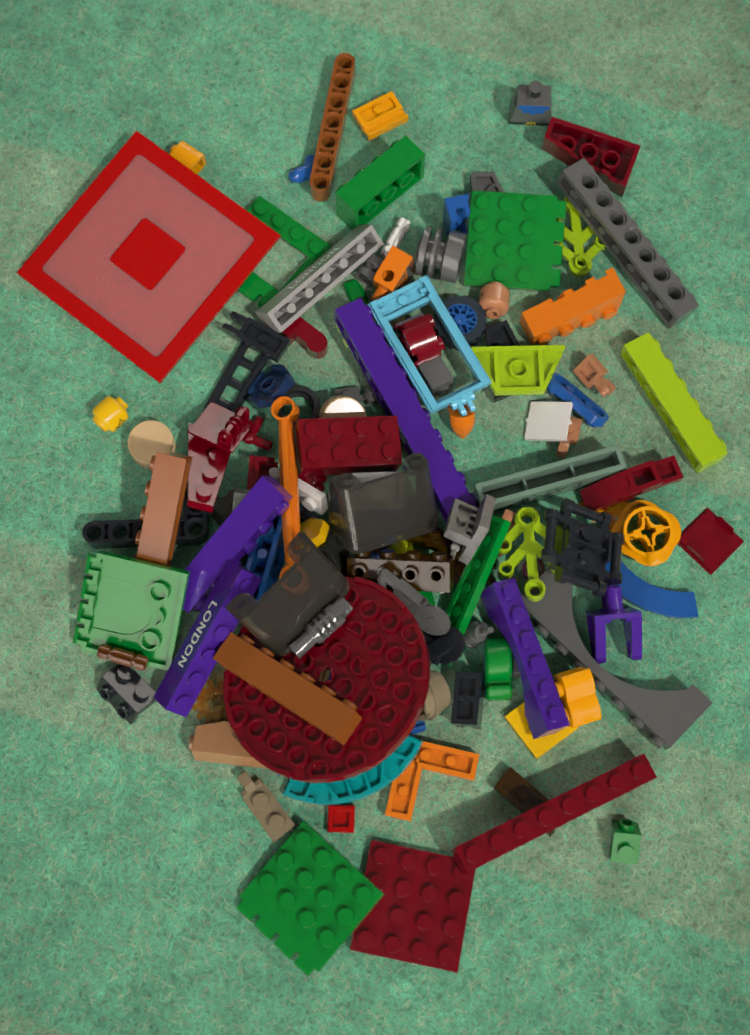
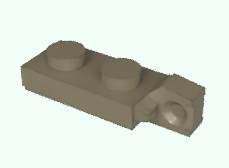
(265, 807)

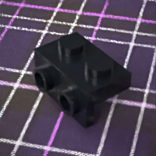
(126, 692)

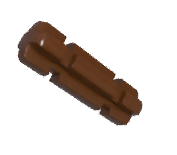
(122, 657)

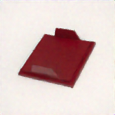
(709, 540)

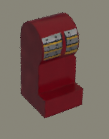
(307, 337)

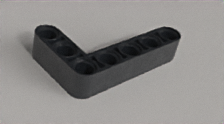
(110, 528)

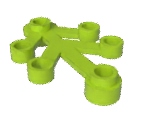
(577, 240)
(528, 548)

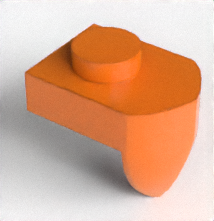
(461, 425)

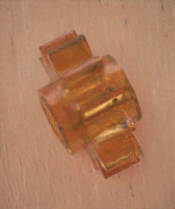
(203, 704)

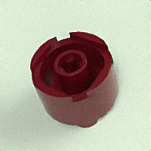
(419, 338)

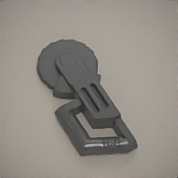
(429, 617)

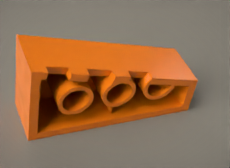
(574, 309)

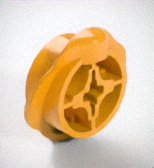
(669, 526)

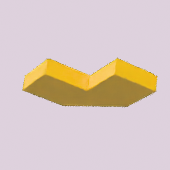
(315, 529)

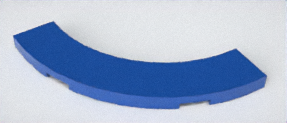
(655, 599)

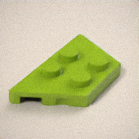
(519, 368)

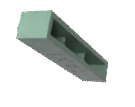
(551, 478)

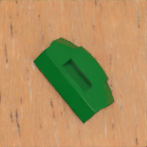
(355, 291)

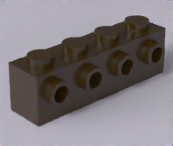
(422, 571)

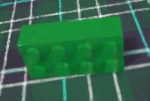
(380, 183)

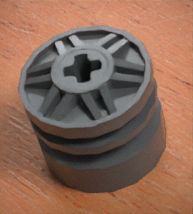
(440, 254)

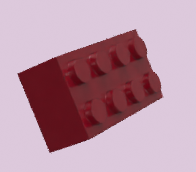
(347, 445)

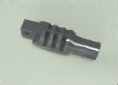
(321, 627)

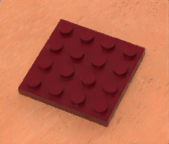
(421, 910)

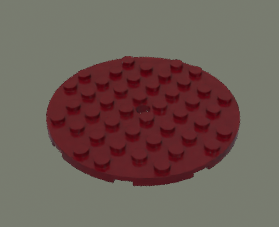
(374, 662)

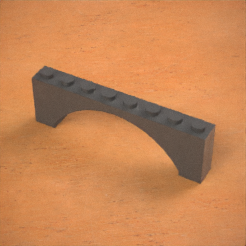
(660, 713)

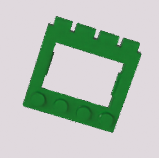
(294, 234)

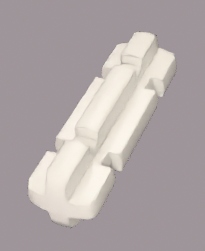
(396, 236)

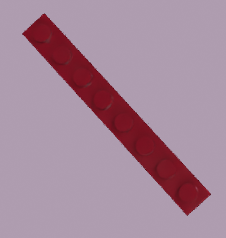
(553, 814)

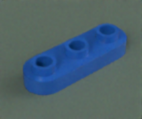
(592, 413)

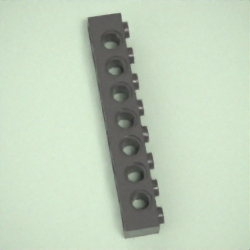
(586, 193)

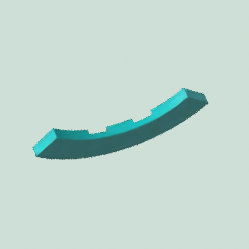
(360, 785)

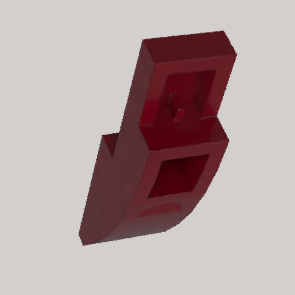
(631, 483)

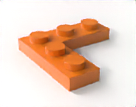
(430, 758)

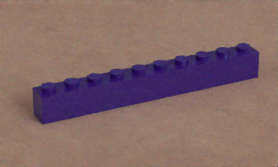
(400, 400)

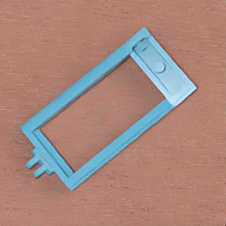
(406, 301)

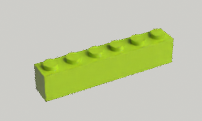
(673, 402)

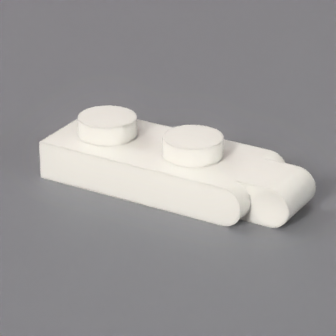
(308, 495)

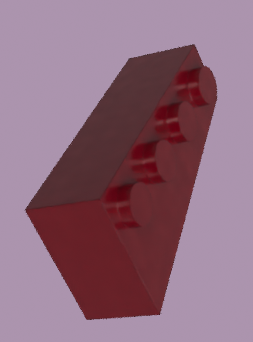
(607, 154)

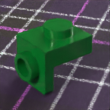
(625, 841)

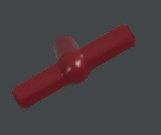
(251, 437)

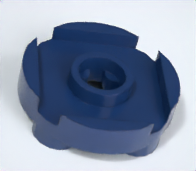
(270, 386)

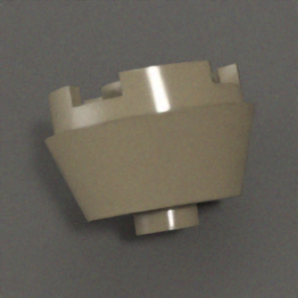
(437, 697)

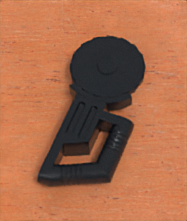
(446, 648)

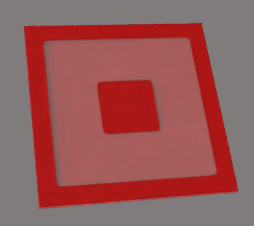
(148, 256)

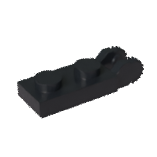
(257, 336)

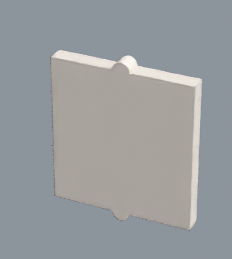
(548, 421)

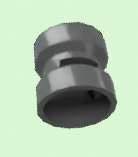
(368, 270)

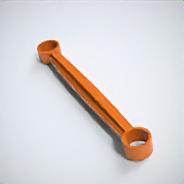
(288, 473)

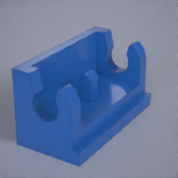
(455, 213)

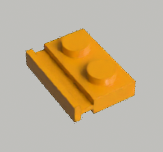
(380, 115)

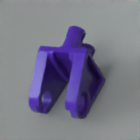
(612, 609)

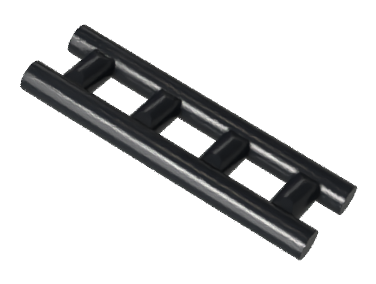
(226, 379)

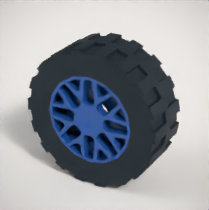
(467, 316)

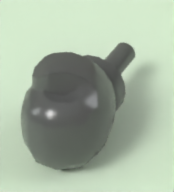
(476, 634)

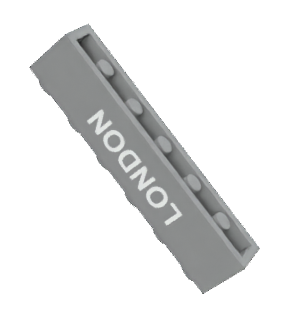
(319, 278)

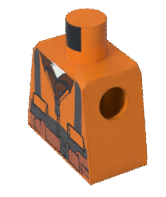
(393, 273)

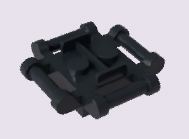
(581, 550)

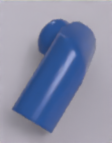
(302, 173)

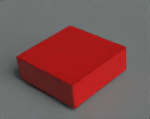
(341, 818)

